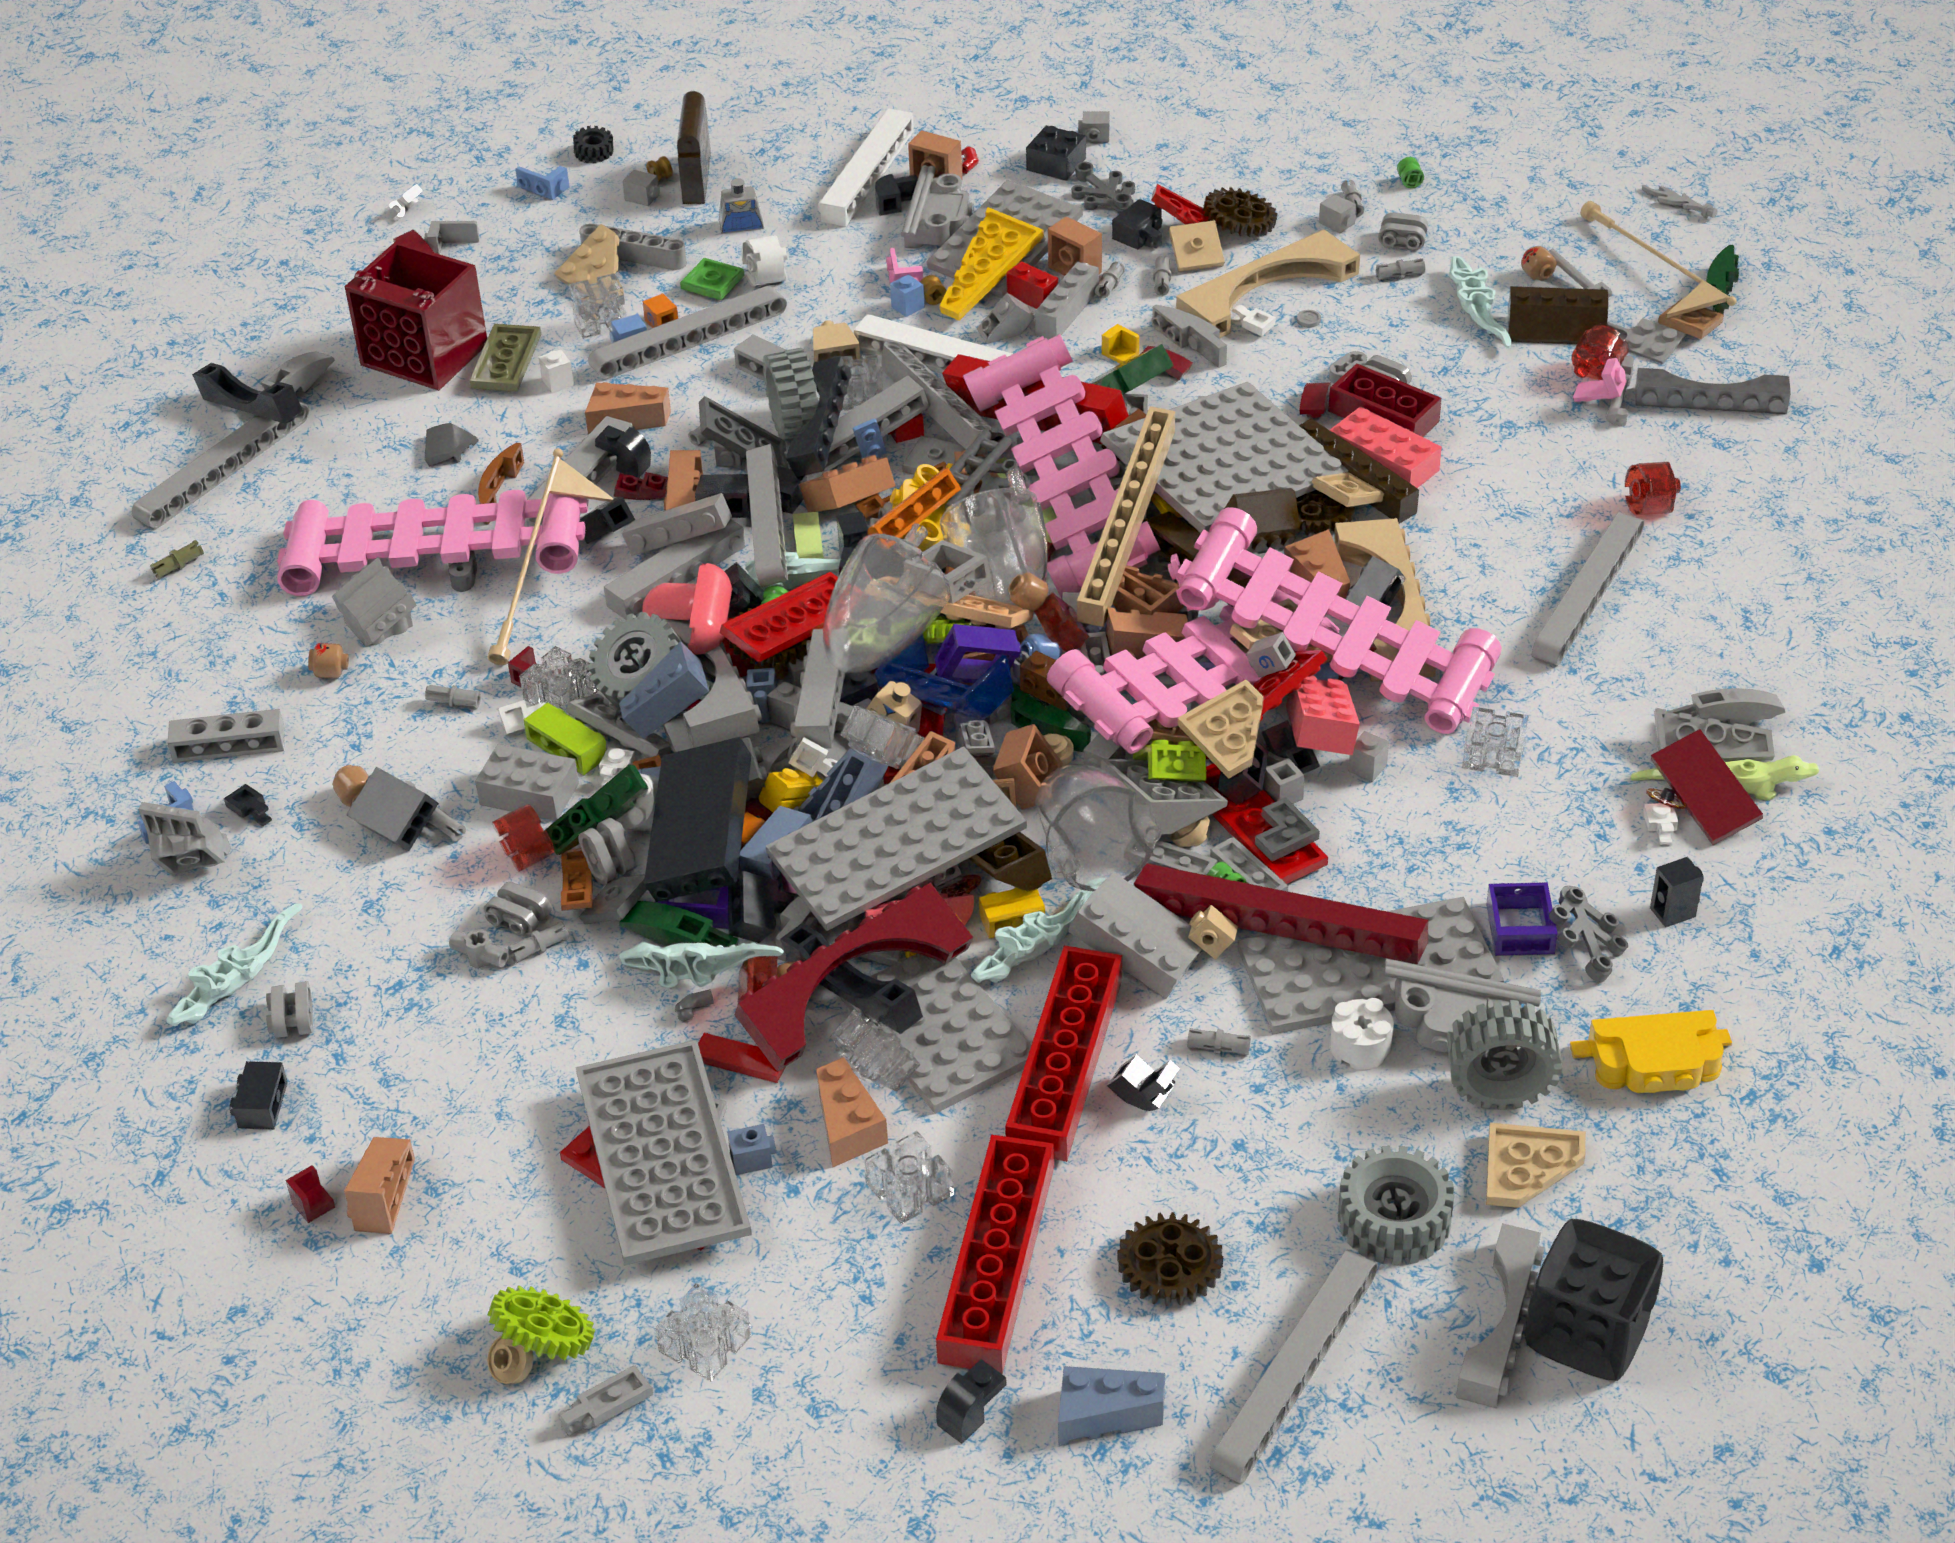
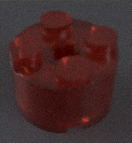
(1595, 349)
(1651, 488)
(523, 837)

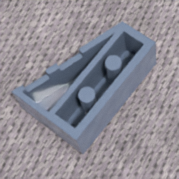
(665, 691)
(846, 782)
(754, 856)
(1108, 1401)

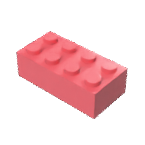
(1391, 445)
(1323, 716)

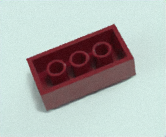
(1386, 397)

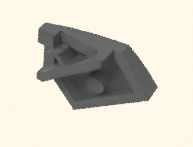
(446, 442)

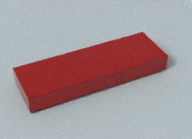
(737, 1057)

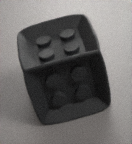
(1593, 1299)

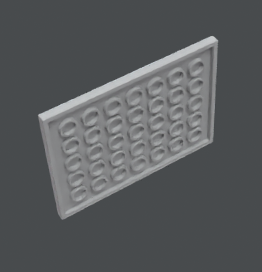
(1226, 448)

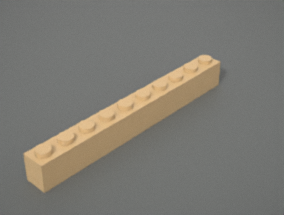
(1126, 517)

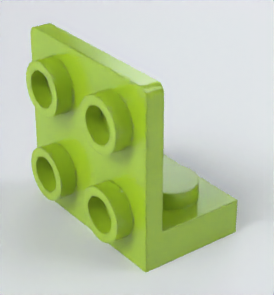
(1173, 762)

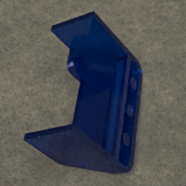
(967, 701)

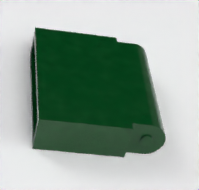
(1136, 370)

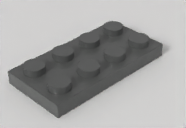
(736, 432)

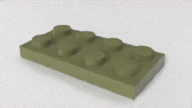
(505, 357)

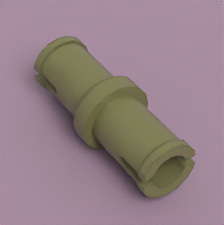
(176, 559)

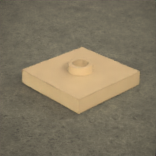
(1196, 246)
(1347, 489)

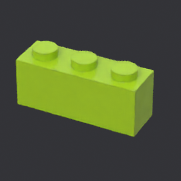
(565, 737)

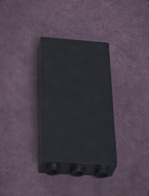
(698, 820)

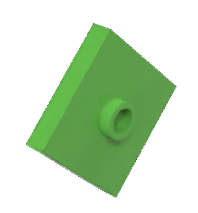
(712, 278)

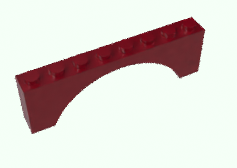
(915, 924)

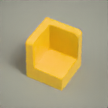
(1120, 344)

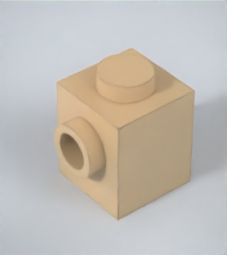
(1212, 931)

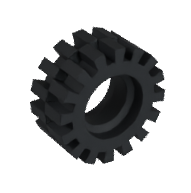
(593, 144)

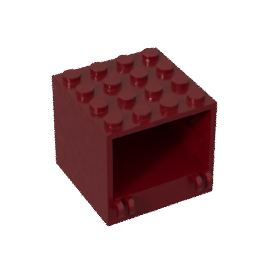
(416, 315)

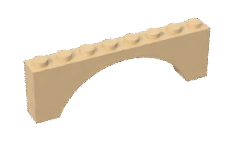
(1313, 256)
(1385, 541)

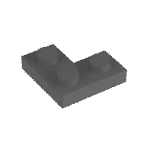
(1289, 831)

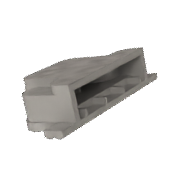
(935, 209)
(1437, 997)

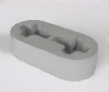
(1345, 363)

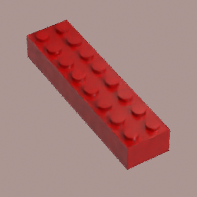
(1101, 400)
(1066, 1049)
(995, 1253)

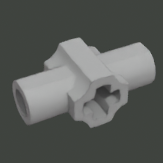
(479, 948)

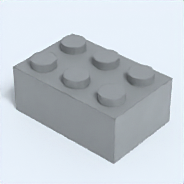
(527, 777)

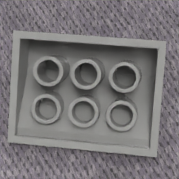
(1172, 802)
(1144, 932)

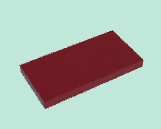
(1706, 787)

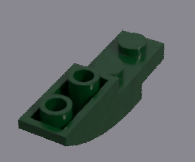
(1723, 273)
(1048, 719)
(608, 802)
(673, 925)

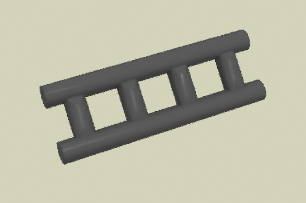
(982, 465)

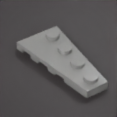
(610, 723)
(1730, 741)

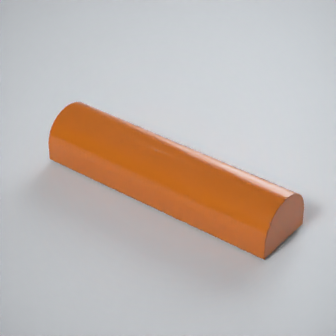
(917, 505)

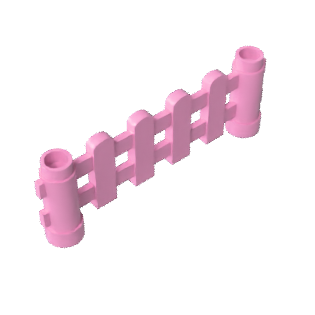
(1006, 379)
(307, 533)
(1226, 547)
(1126, 723)

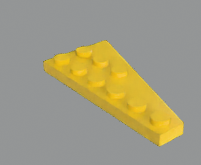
(991, 253)

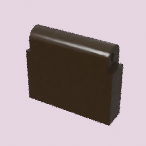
(693, 149)

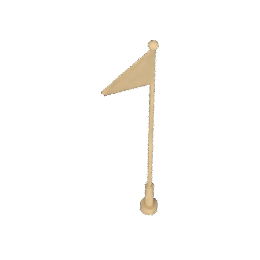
(1700, 297)
(561, 481)

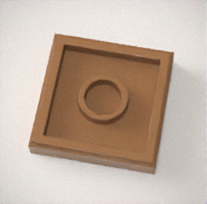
(1695, 323)

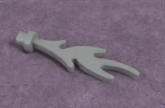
(1670, 197)

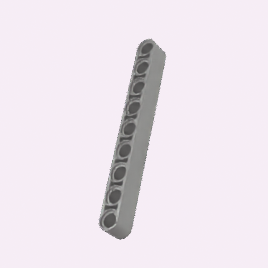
(687, 332)
(943, 403)
(212, 468)
(766, 516)
(1587, 589)
(1293, 1367)

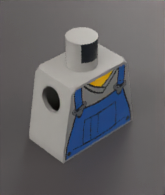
(739, 209)

